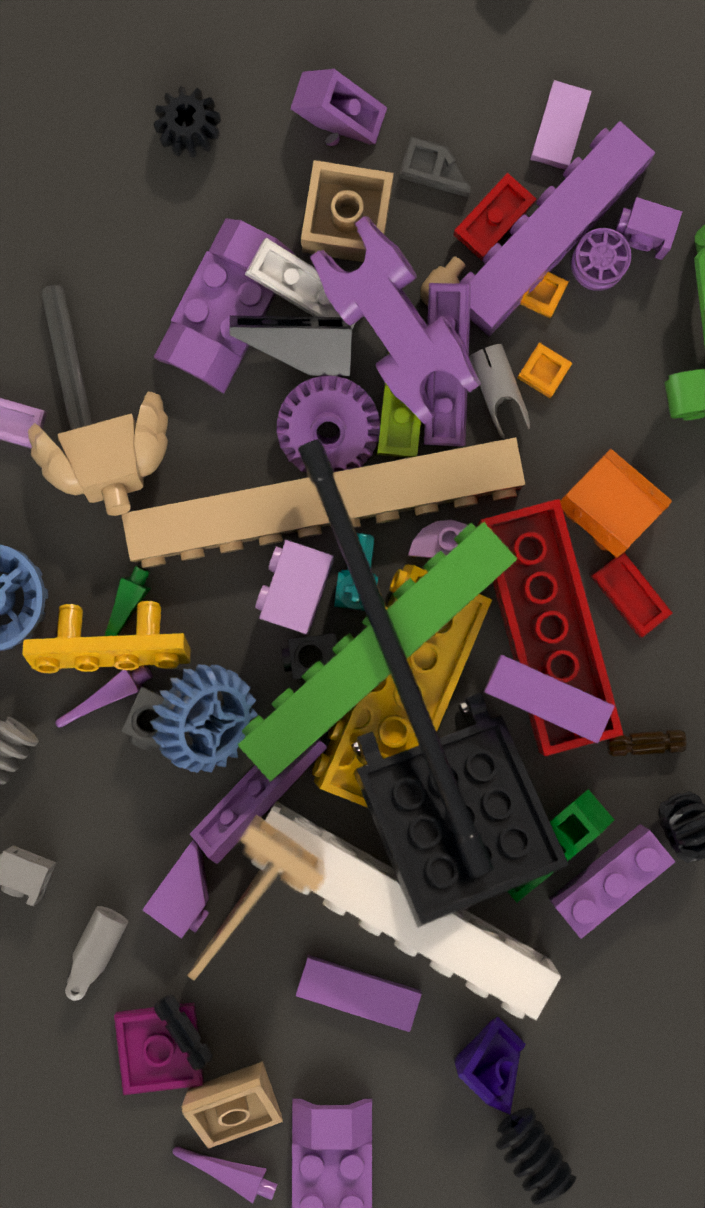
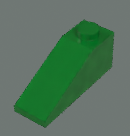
(574, 830)

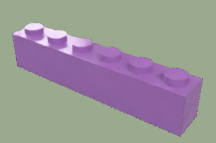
(556, 225)

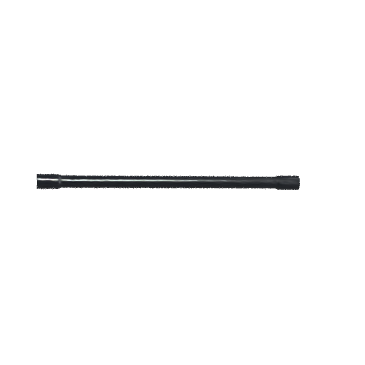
(468, 839)

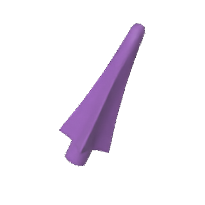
(120, 686)
(241, 1178)

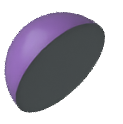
(332, 139)

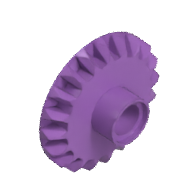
(323, 401)

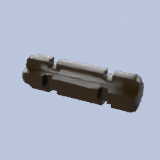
(647, 743)

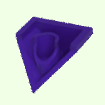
(491, 1064)

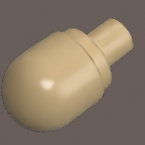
(442, 275)

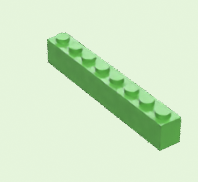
(359, 663)

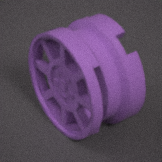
(601, 259)

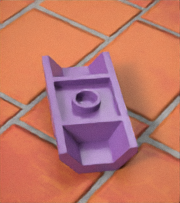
(200, 327)
(331, 1155)

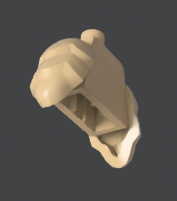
(105, 457)

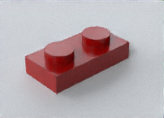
(494, 216)

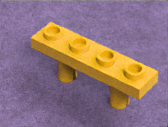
(122, 652)

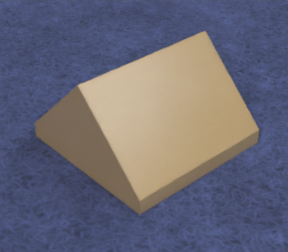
(232, 1105)

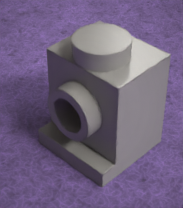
(25, 874)

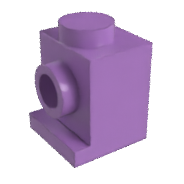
(649, 226)

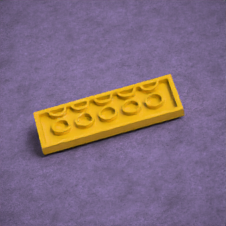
(436, 670)

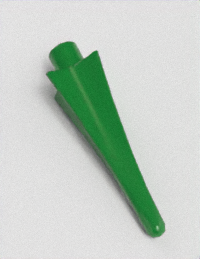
(129, 594)

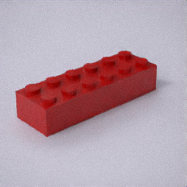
(550, 614)

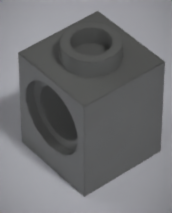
(133, 727)

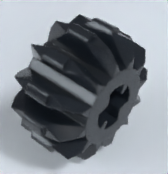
(192, 108)
(684, 825)

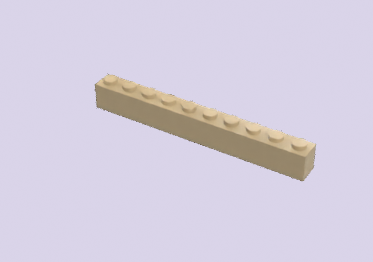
(295, 505)

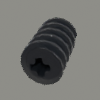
(536, 1156)

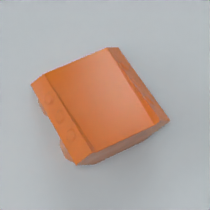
(614, 503)

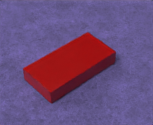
(631, 594)

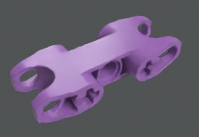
(378, 295)

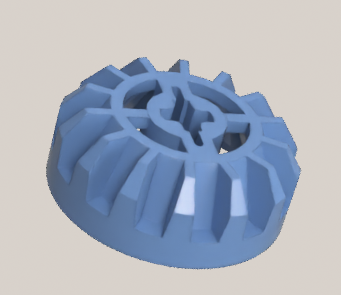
(28, 576)

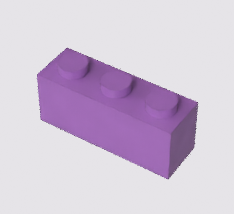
(611, 880)

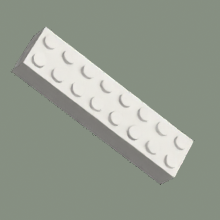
(455, 944)

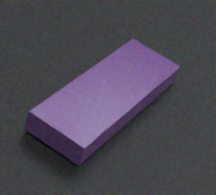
(549, 698)
(358, 993)

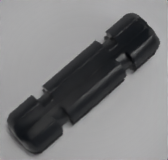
(183, 1032)

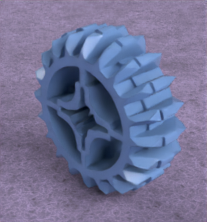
(195, 708)

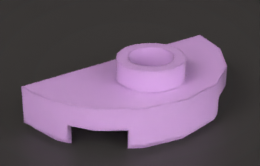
(436, 538)

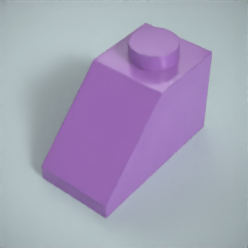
(338, 105)
(182, 894)

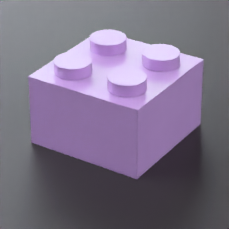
(295, 587)

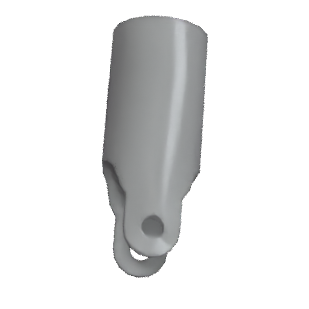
(497, 381)
(94, 950)

